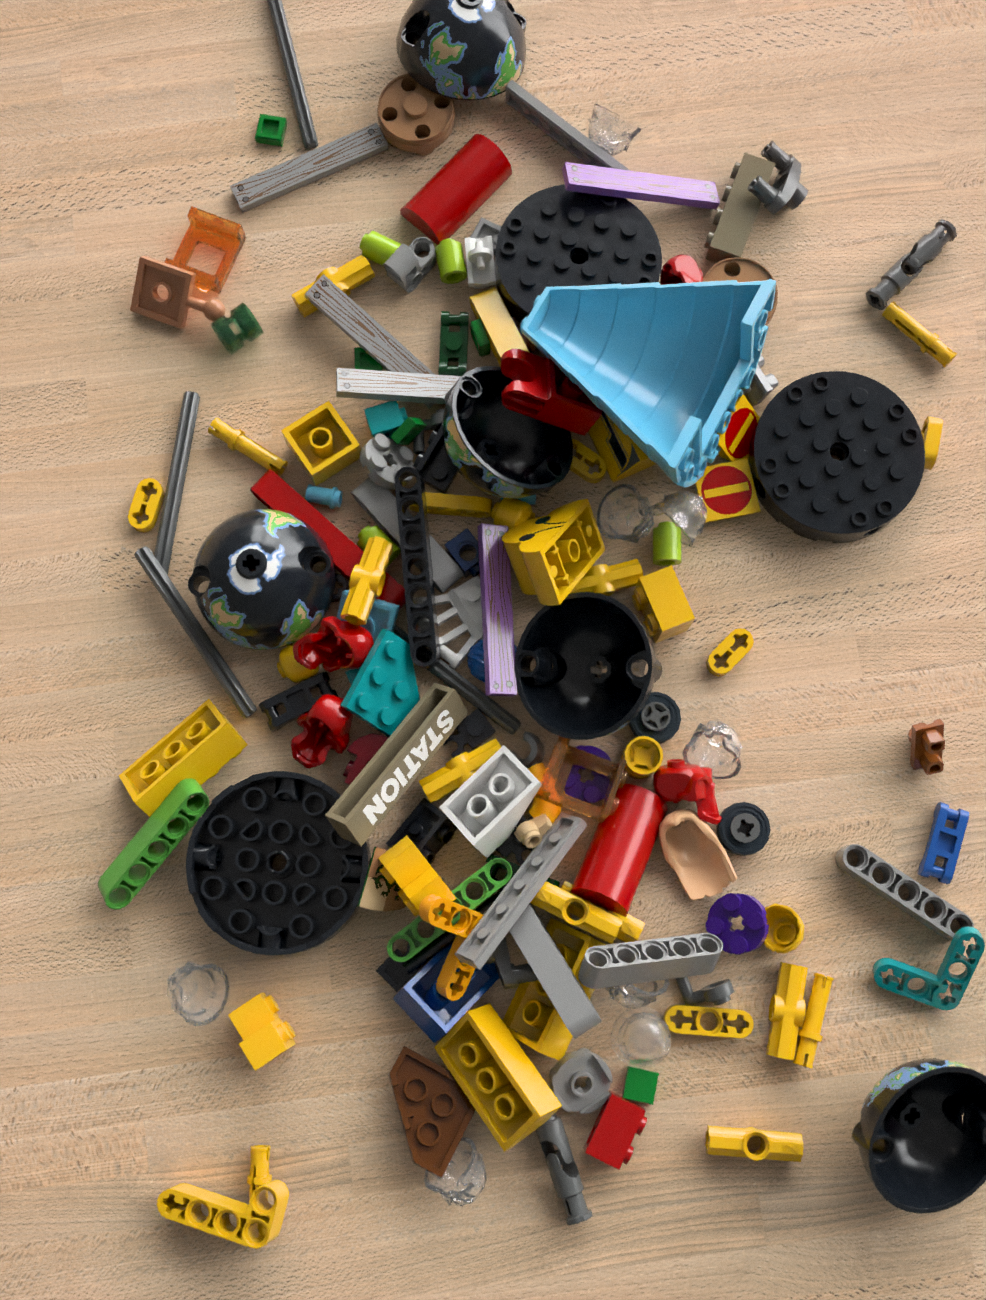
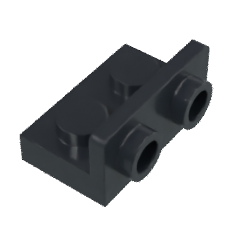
(435, 463)
(427, 830)

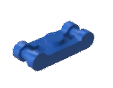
(944, 843)

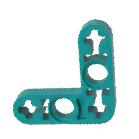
(937, 982)

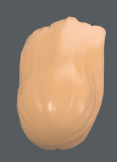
(695, 854)

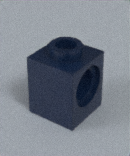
(459, 544)

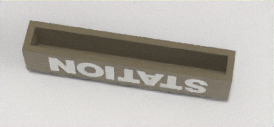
(397, 764)

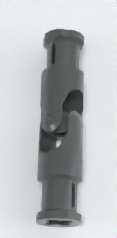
(923, 252)
(566, 1179)

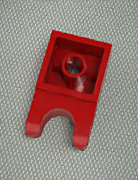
(545, 393)

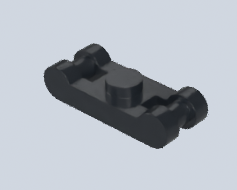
(296, 700)

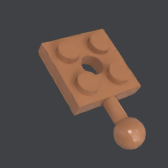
(179, 285)

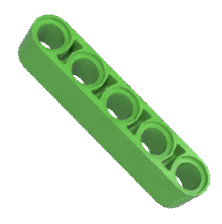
(150, 857)
(482, 876)

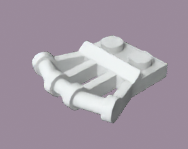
(467, 605)

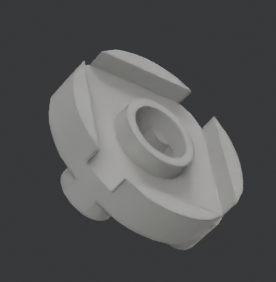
(380, 451)
(570, 1068)

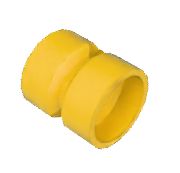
(642, 756)

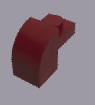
(363, 749)

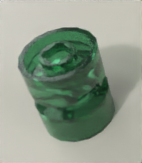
(244, 322)

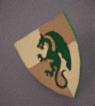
(377, 891)

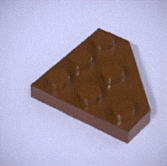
(430, 1110)

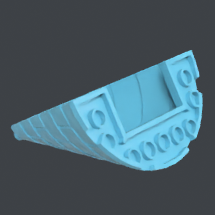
(658, 358)

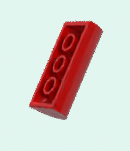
(458, 189)
(621, 850)

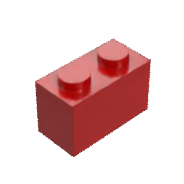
(614, 1131)

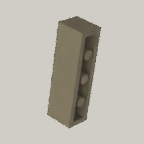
(740, 210)

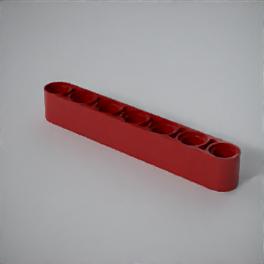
(280, 496)

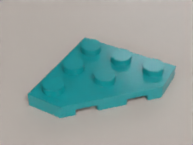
(384, 685)

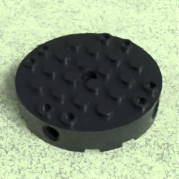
(572, 241)
(844, 418)
(234, 874)

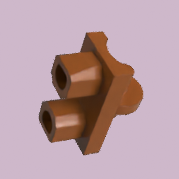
(927, 746)

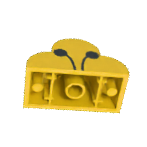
(554, 551)

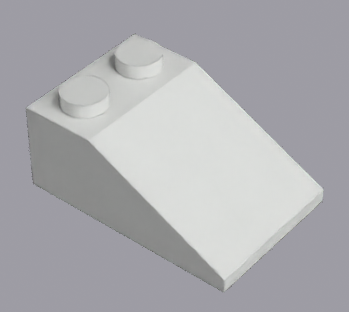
(492, 801)

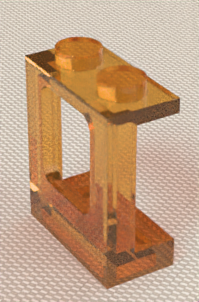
(216, 233)
(557, 773)

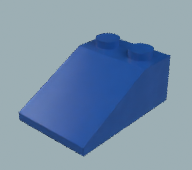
(433, 1011)

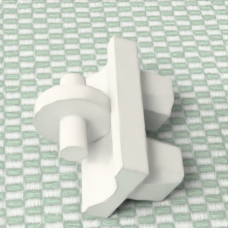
(480, 262)

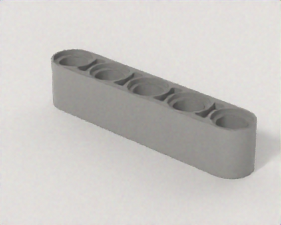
(382, 508)
(889, 887)
(649, 960)
(554, 973)

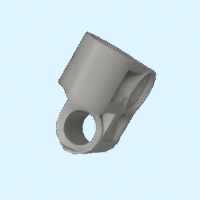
(408, 268)

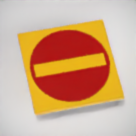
(738, 436)
(728, 490)

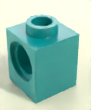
(385, 418)

